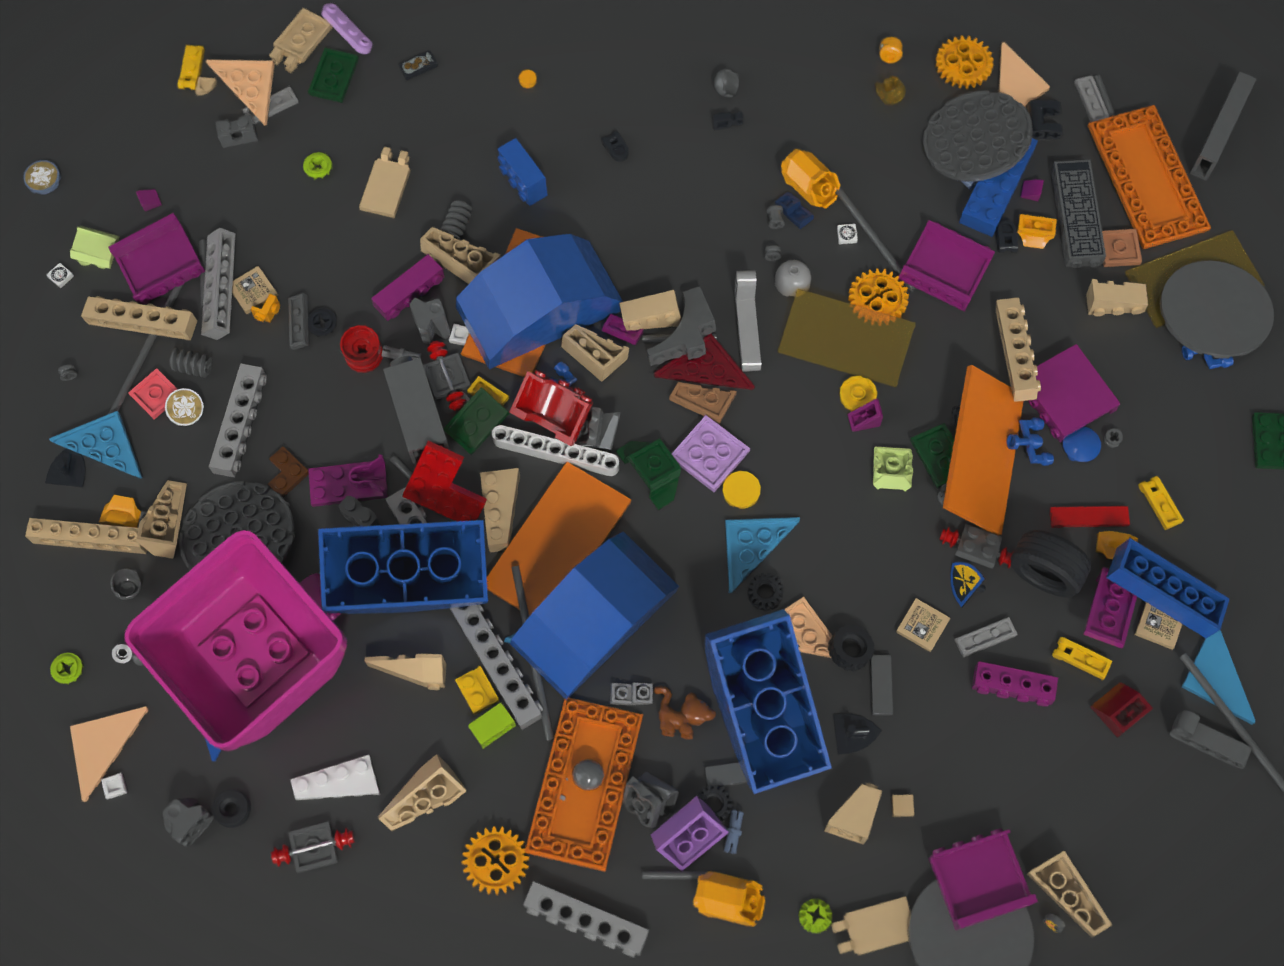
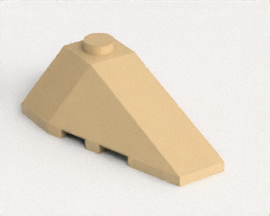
(161, 524)
(424, 669)
(429, 788)

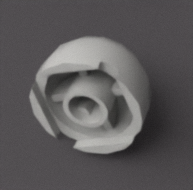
(792, 276)

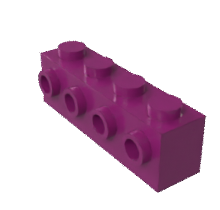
(409, 285)
(1014, 683)

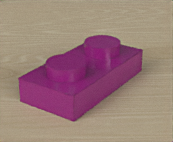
(615, 327)

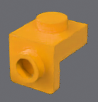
(268, 311)

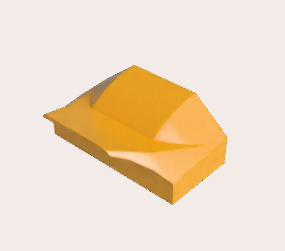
(1036, 230)
(120, 512)
(1109, 541)

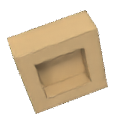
(902, 806)

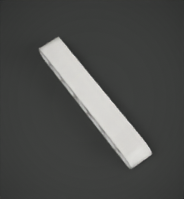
(549, 444)

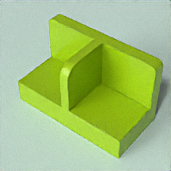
(492, 725)

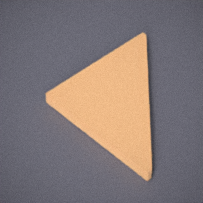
(1018, 78)
(249, 81)
(809, 629)
(99, 744)

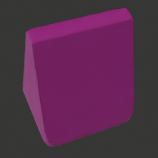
(1032, 189)
(148, 199)

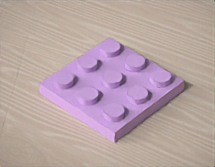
(710, 453)

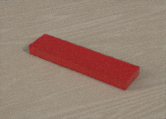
(1090, 516)

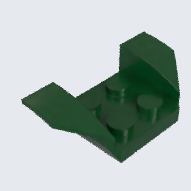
(655, 467)

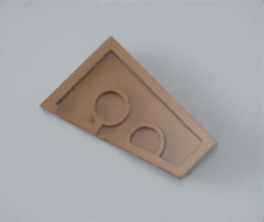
(703, 400)

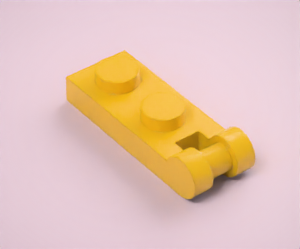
(191, 67)
(1161, 503)
(1082, 658)

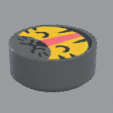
(1054, 922)

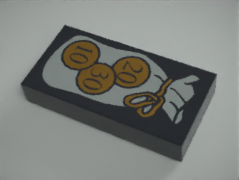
(418, 65)

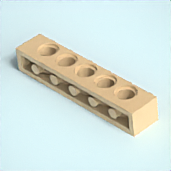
(95, 314)
(1016, 349)
(83, 535)

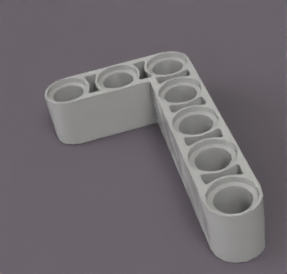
(747, 320)

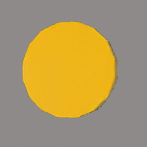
(857, 392)
(741, 489)

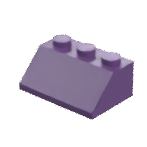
(688, 833)

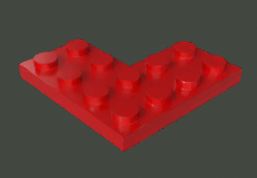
(433, 485)

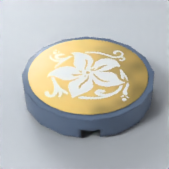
(42, 177)

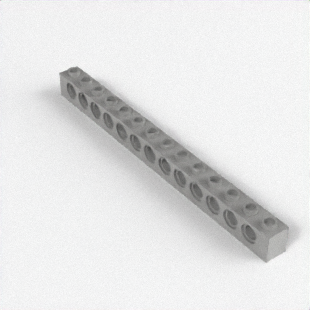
(523, 716)

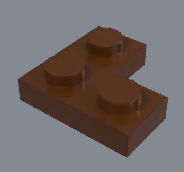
(291, 472)

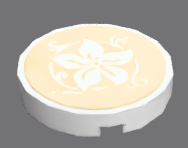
(184, 407)

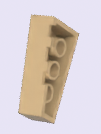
(456, 255)
(501, 492)
(1069, 891)

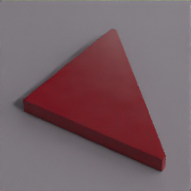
(712, 368)

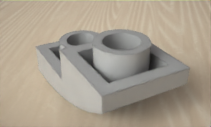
(631, 694)

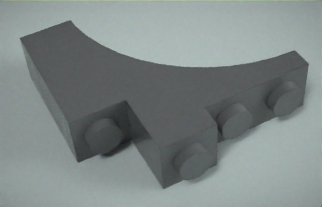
(688, 336)

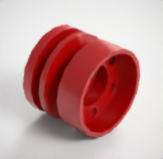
(361, 339)

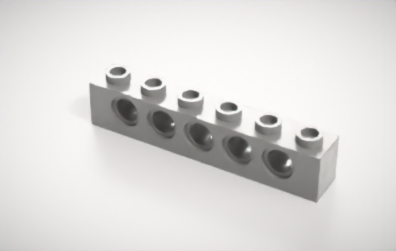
(218, 284)
(246, 375)
(539, 893)

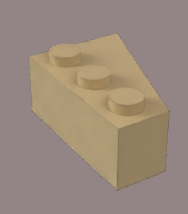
(1116, 299)
(651, 312)
(593, 352)

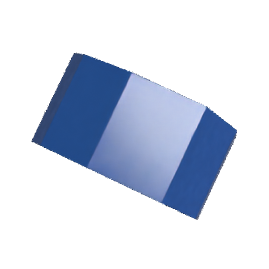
(536, 296)
(402, 567)
(592, 613)
(766, 701)

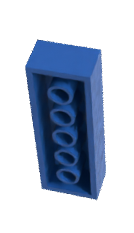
(992, 197)
(1168, 588)

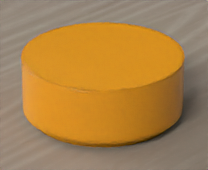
(527, 79)

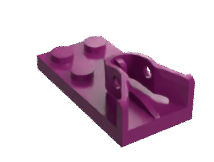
(360, 480)
(1110, 612)

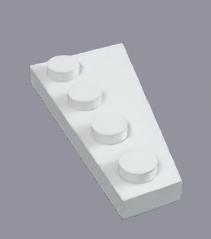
(344, 779)

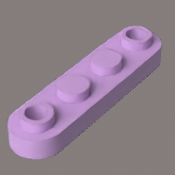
(347, 28)

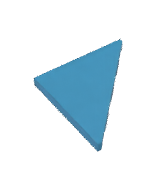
(104, 442)
(751, 542)
(1218, 669)

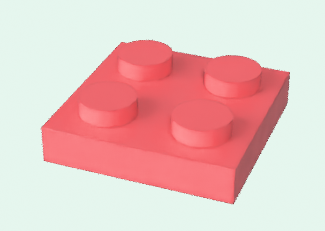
(152, 393)

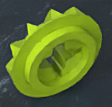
(317, 159)
(57, 668)
(806, 919)

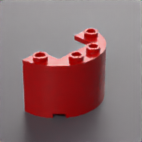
(552, 405)

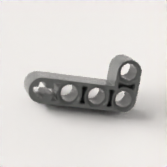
(1190, 731)

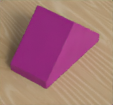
(866, 416)

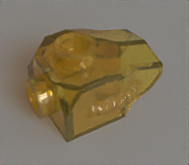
(891, 90)

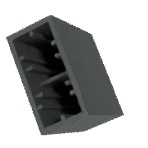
(414, 405)

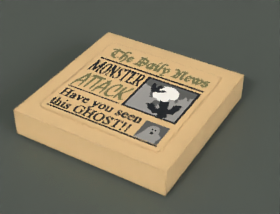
(252, 289)
(923, 625)
(1158, 627)

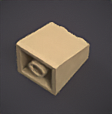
(856, 815)

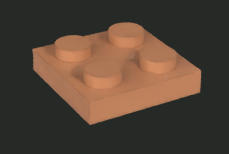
(1121, 248)

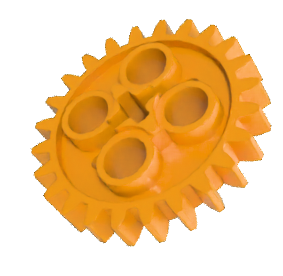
(964, 62)
(869, 285)
(482, 874)

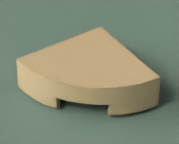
(205, 85)

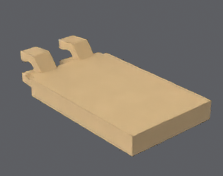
(299, 39)
(386, 184)
(875, 927)

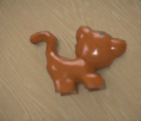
(692, 712)

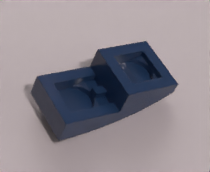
(794, 210)

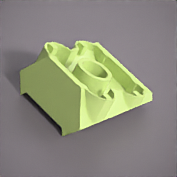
(92, 247)
(892, 468)

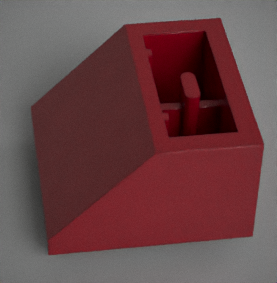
(1121, 708)

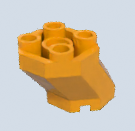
(810, 178)
(729, 898)

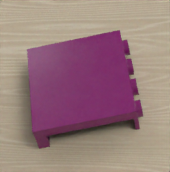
(157, 259)
(946, 265)
(1071, 393)
(980, 879)

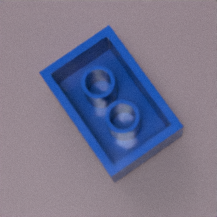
(522, 172)

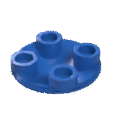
(1082, 445)

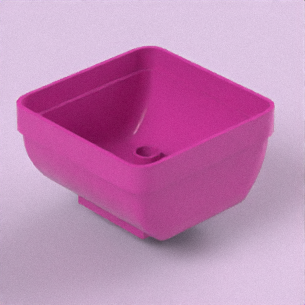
(239, 642)

